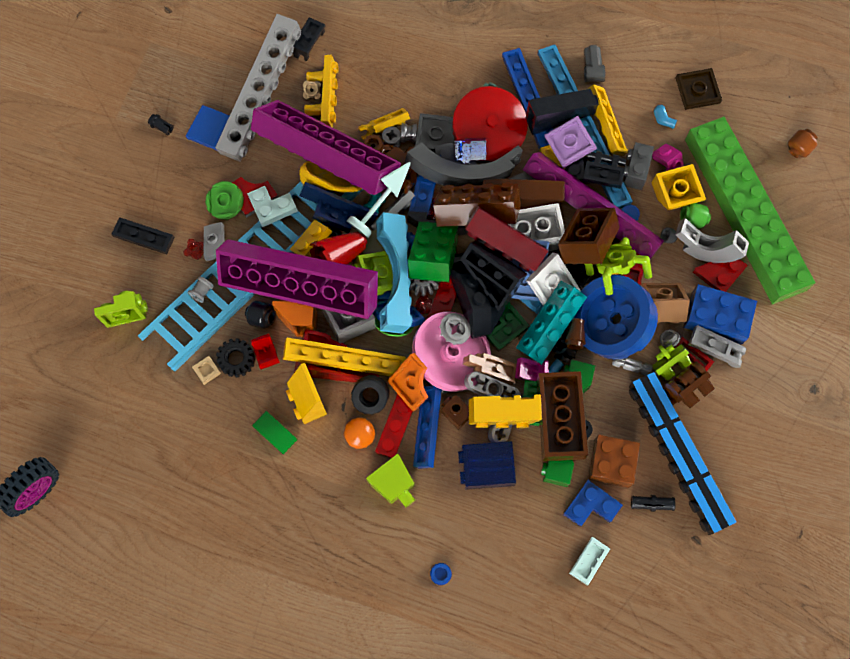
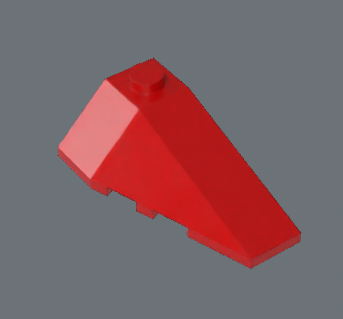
(325, 372)

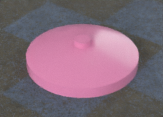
(443, 358)

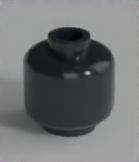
(260, 314)

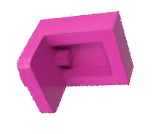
(669, 157)
(529, 369)

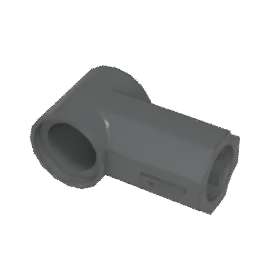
(593, 70)

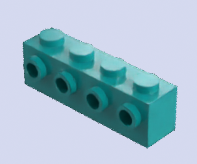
(551, 322)

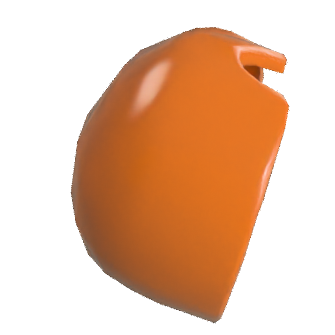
(359, 433)

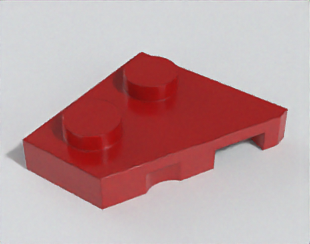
(720, 275)

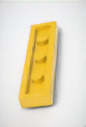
(608, 122)

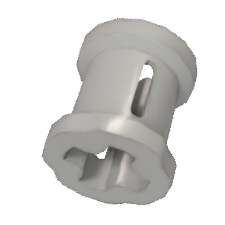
(200, 289)

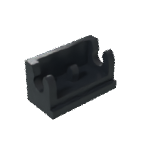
(309, 35)

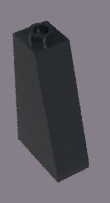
(558, 109)

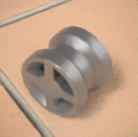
(408, 133)
(395, 134)

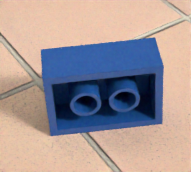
(721, 313)

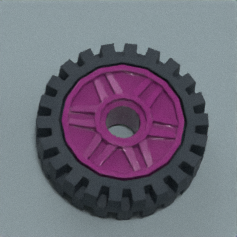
(27, 486)

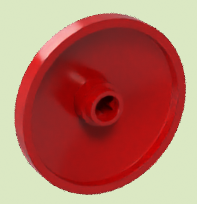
(491, 115)

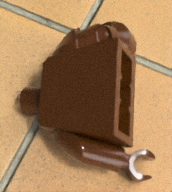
(396, 153)

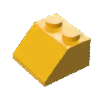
(678, 187)

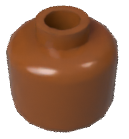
(802, 143)

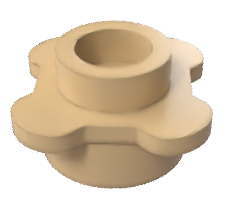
(316, 92)

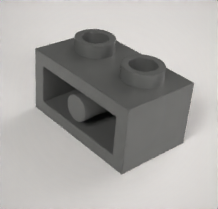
(638, 165)

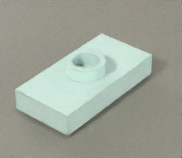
(589, 561)

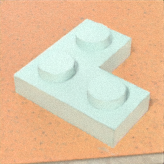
(270, 210)

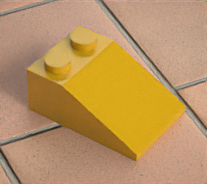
(304, 394)

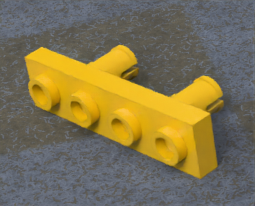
(329, 100)

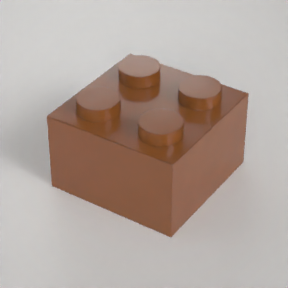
(614, 461)

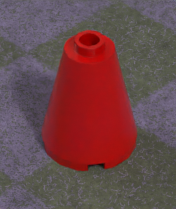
(339, 248)

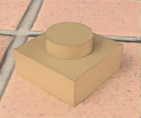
(206, 370)

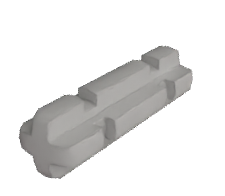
(633, 365)

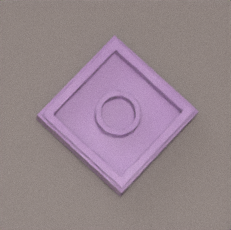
(570, 142)

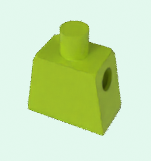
(393, 481)

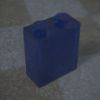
(487, 465)

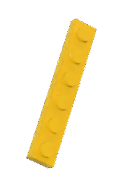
(341, 357)

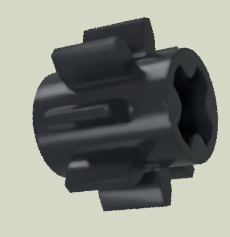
(562, 351)

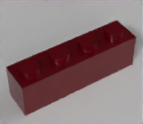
(506, 239)

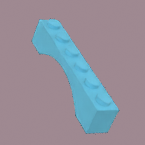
(391, 234)

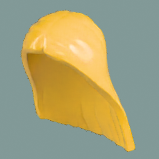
(324, 179)

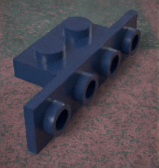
(334, 209)

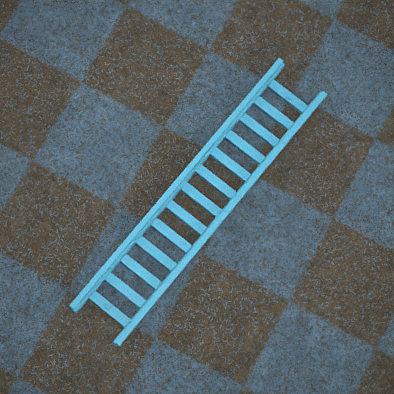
(241, 299)

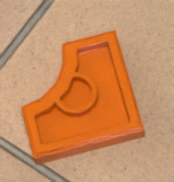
(409, 381)

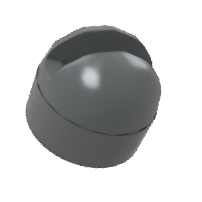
(668, 235)

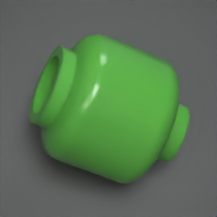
(696, 214)

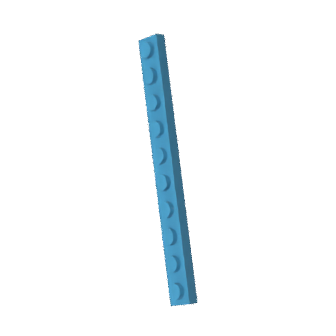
(563, 84)

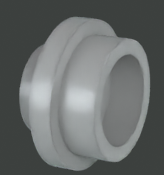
(669, 338)

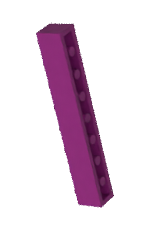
(582, 196)

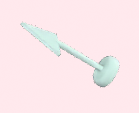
(394, 183)

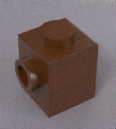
(455, 411)

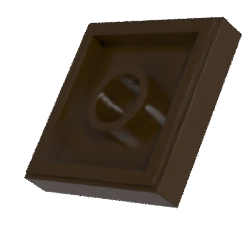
(698, 88)

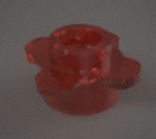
(197, 254)
(424, 304)

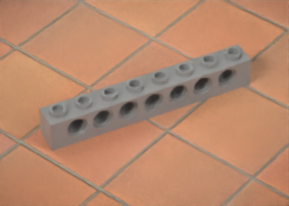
(280, 28)

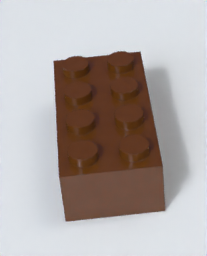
(457, 203)
(562, 416)

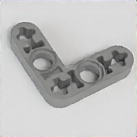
(483, 390)

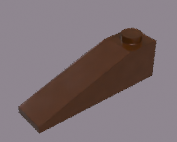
(536, 192)

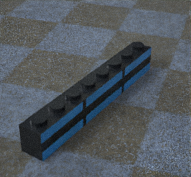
(681, 454)

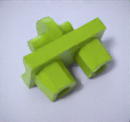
(669, 357)

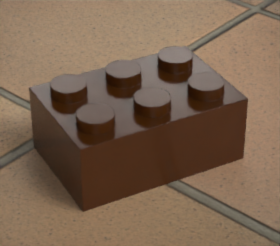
(589, 236)

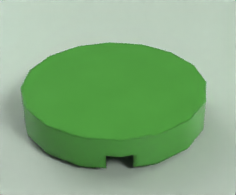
(224, 200)

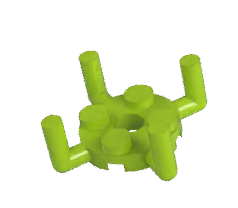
(619, 260)

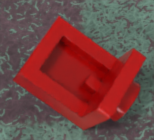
(265, 351)

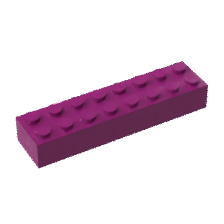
(323, 146)
(297, 278)

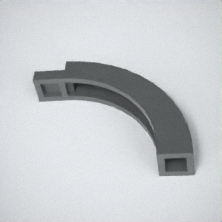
(450, 173)

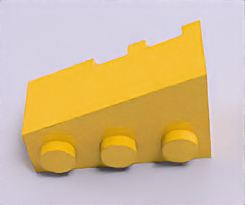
(504, 411)

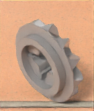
(463, 328)

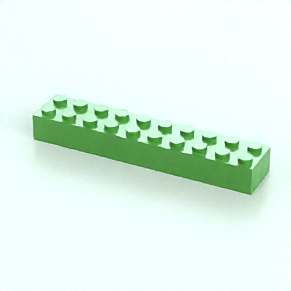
(749, 210)

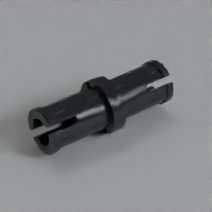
(653, 503)

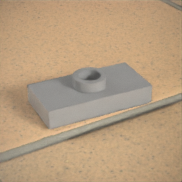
(213, 237)

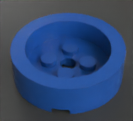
(637, 314)

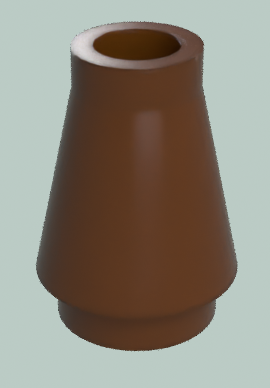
(576, 335)

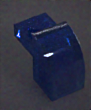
(470, 149)

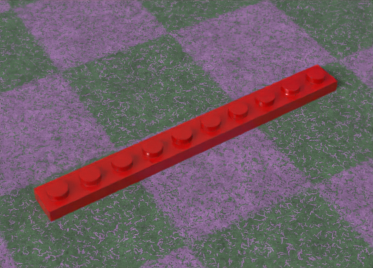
(400, 412)

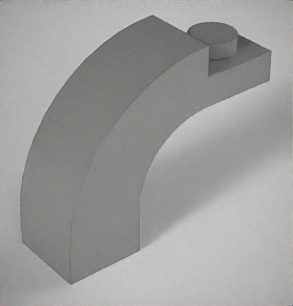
(711, 248)

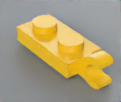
(380, 124)

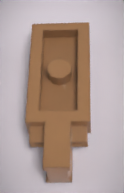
(492, 367)

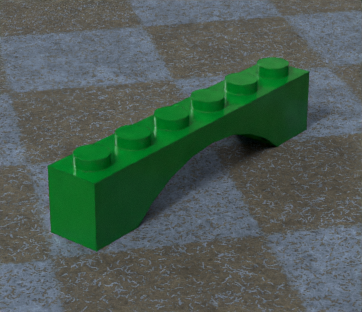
(561, 471)

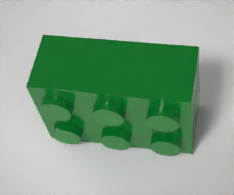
(433, 252)

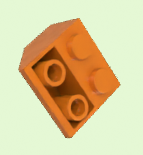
(296, 316)

